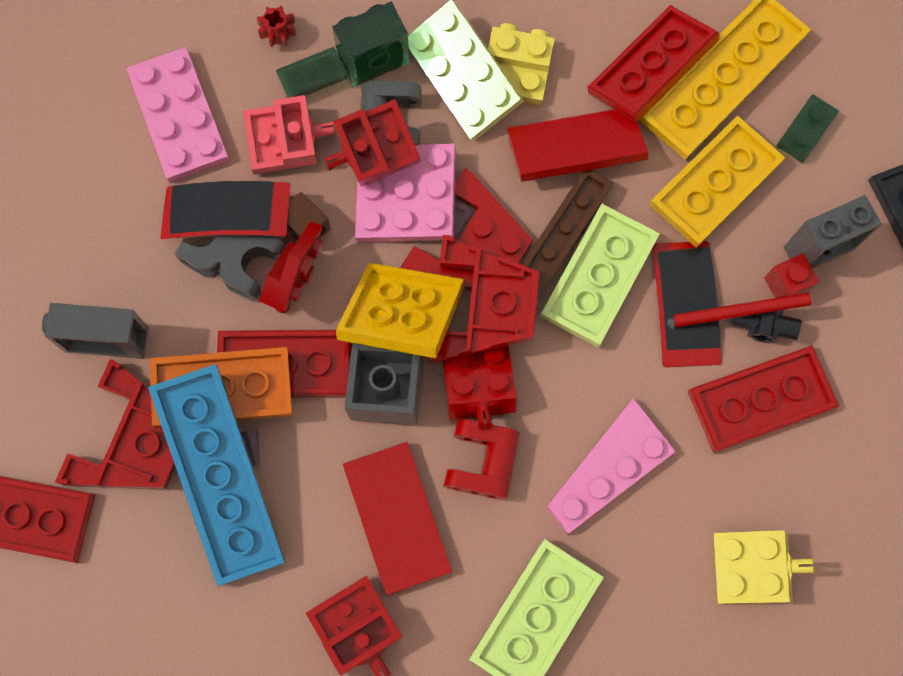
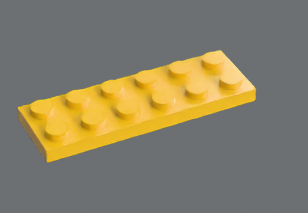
(725, 75)

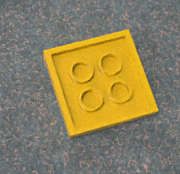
(400, 310)

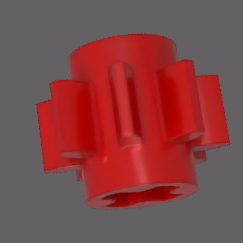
(276, 26)

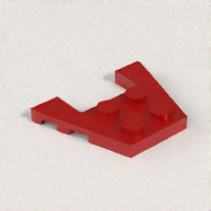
(489, 229)
(500, 303)
(137, 451)

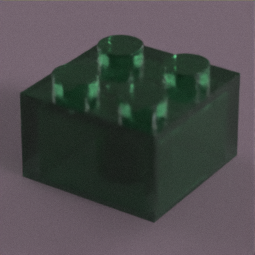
(371, 43)

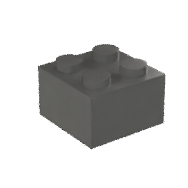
(383, 385)

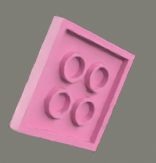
(410, 202)

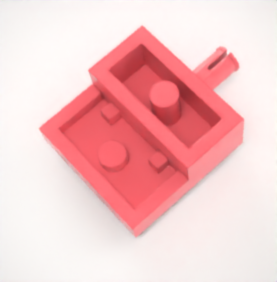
(283, 135)

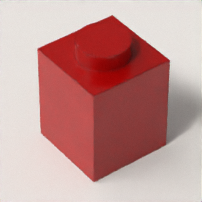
(791, 277)

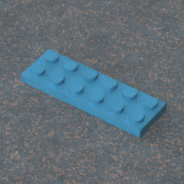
(217, 474)

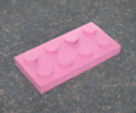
(177, 115)

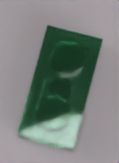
(312, 73)
(807, 128)

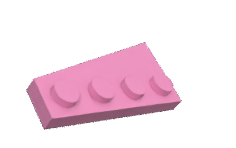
(615, 463)

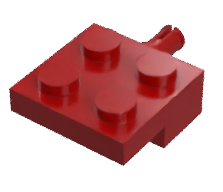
(374, 143)
(292, 270)
(480, 386)
(355, 628)

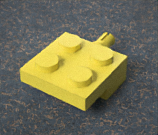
(755, 567)

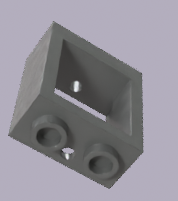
(836, 231)
(96, 330)

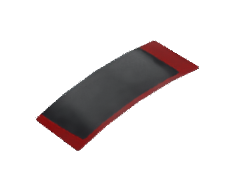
(226, 209)
(686, 285)

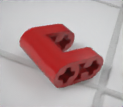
(497, 464)

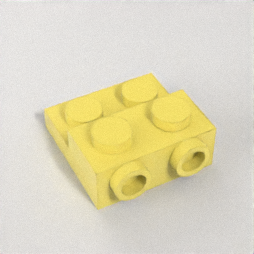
(523, 59)

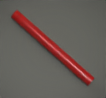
(742, 309)

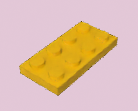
(716, 181)

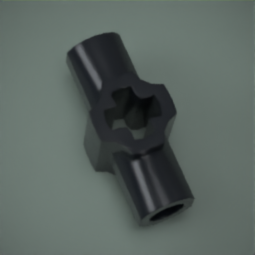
(769, 326)

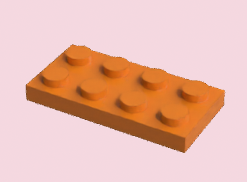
(253, 379)

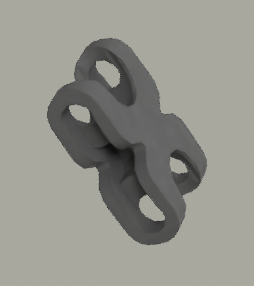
(230, 258)

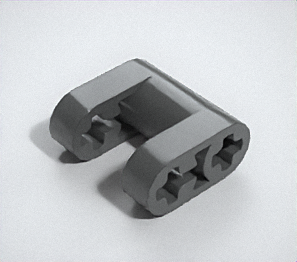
(406, 94)

